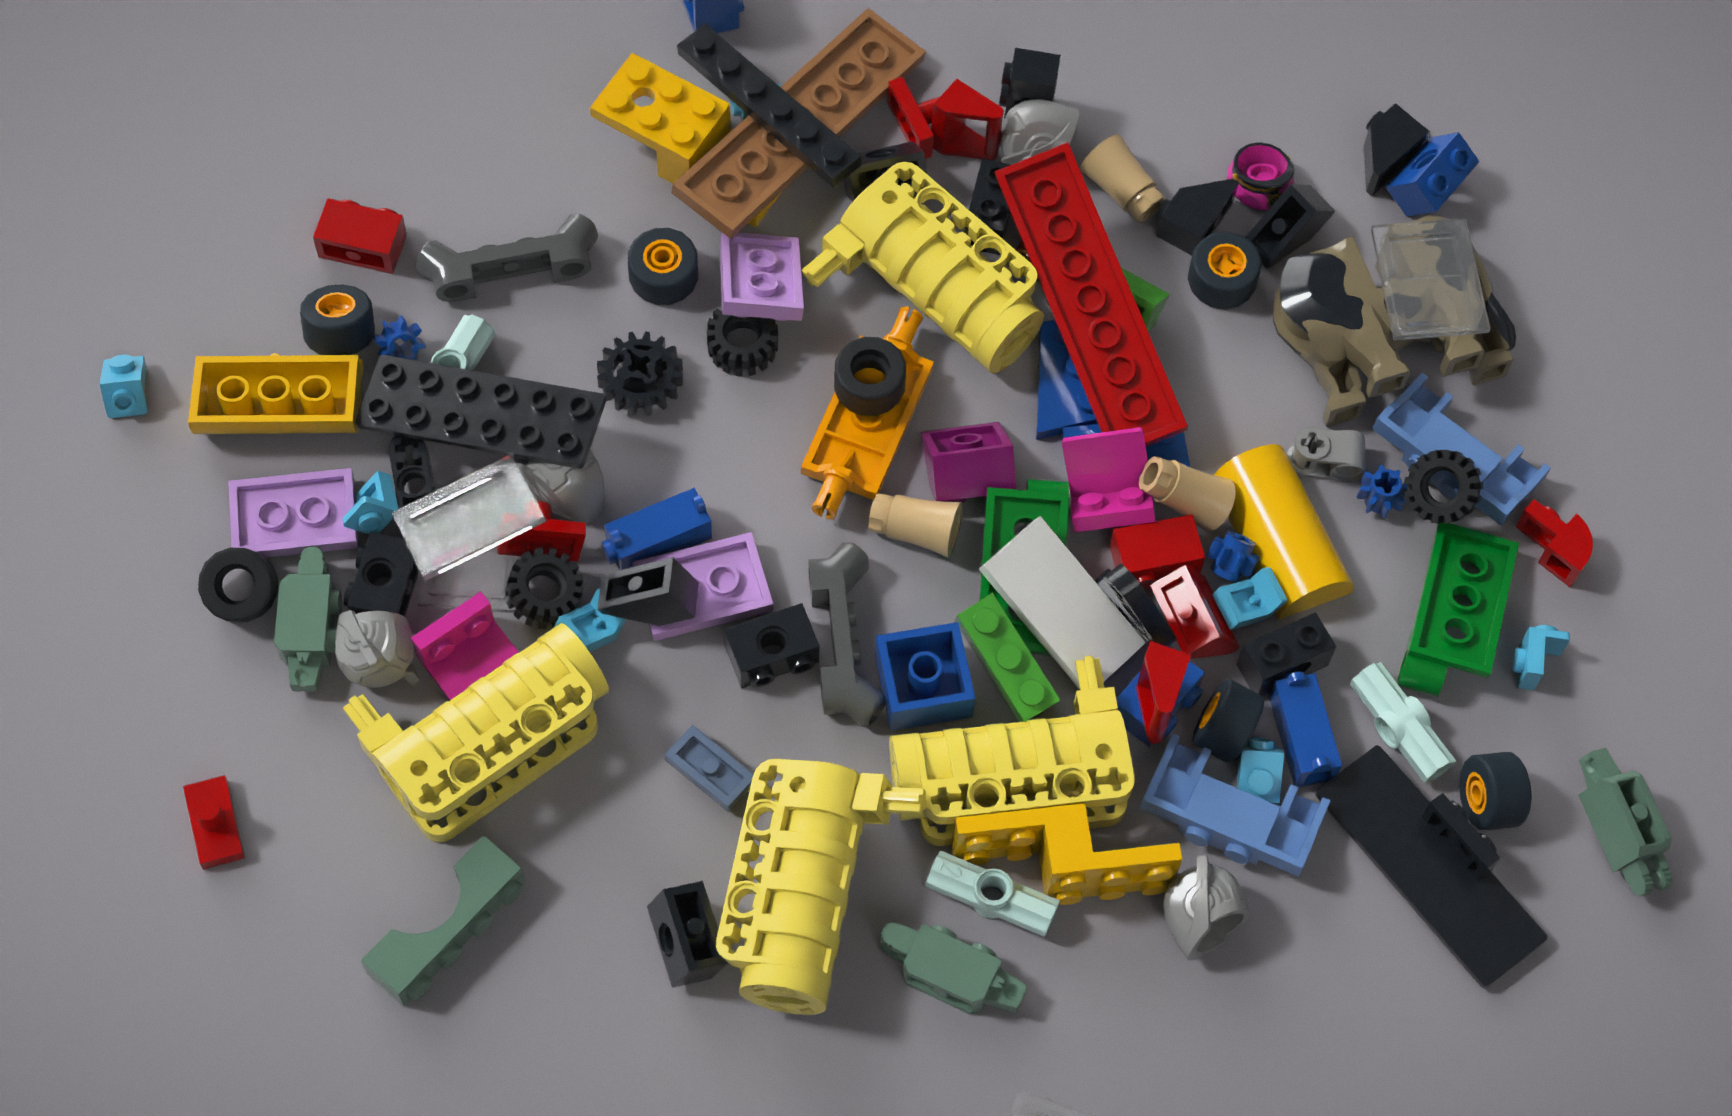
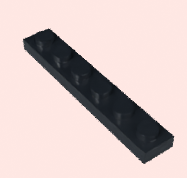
(769, 105)

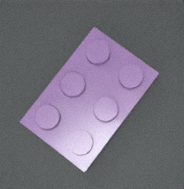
(761, 276)
(292, 512)
(729, 584)

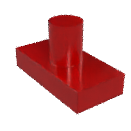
(910, 116)
(556, 534)
(213, 822)

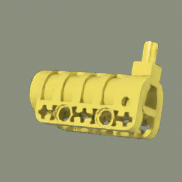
(936, 265)
(486, 733)
(1022, 763)
(802, 876)

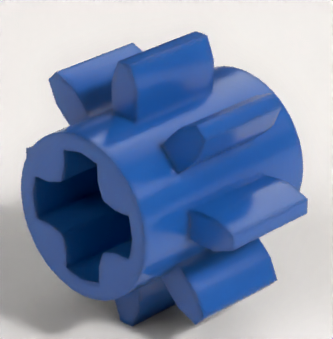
(396, 330)
(1382, 491)
(1232, 556)

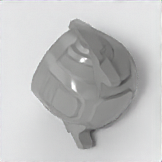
(1035, 128)
(570, 491)
(375, 648)
(1204, 908)

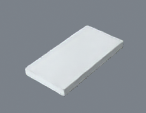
(1060, 601)

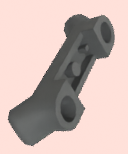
(458, 272)
(839, 684)

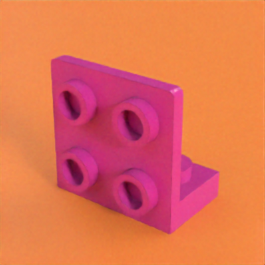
(1105, 479)
(463, 646)

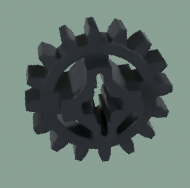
(635, 387)

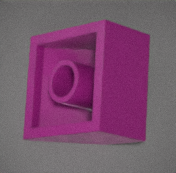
(968, 461)

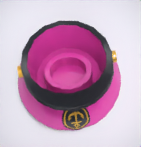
(1261, 173)

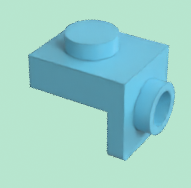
(123, 386)
(373, 505)
(1250, 599)
(592, 626)
(1529, 658)
(1261, 769)

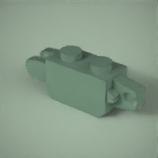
(306, 620)
(1626, 823)
(951, 969)

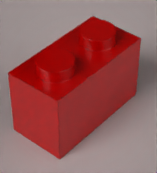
(360, 235)
(1157, 548)

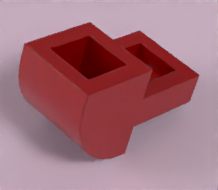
(1564, 545)

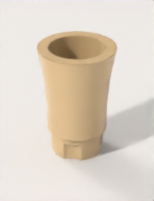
(1123, 178)
(1189, 491)
(917, 521)

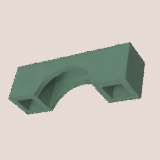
(408, 961)

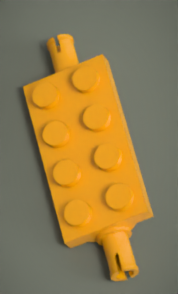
(858, 450)

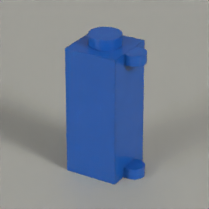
(657, 529)
(1304, 729)

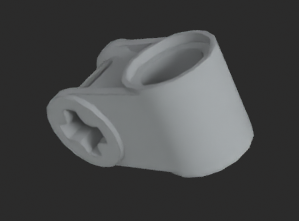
(1330, 453)

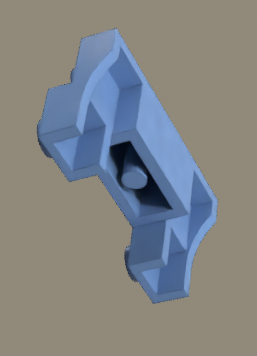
(1418, 426)
(1231, 818)

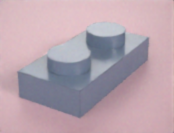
(709, 768)

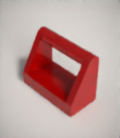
(949, 119)
(1194, 614)
(1159, 687)

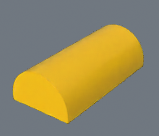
(275, 394)
(1285, 527)

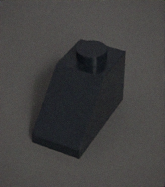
(1389, 145)
(1194, 213)
(1289, 223)
(650, 593)

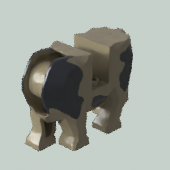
(1341, 322)

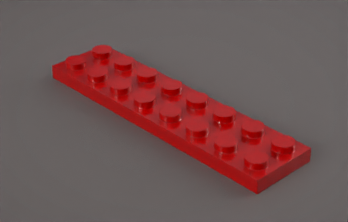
(1089, 296)

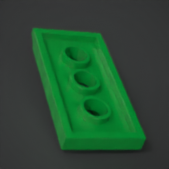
(1007, 509)
(1429, 646)

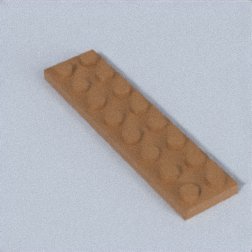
(835, 86)

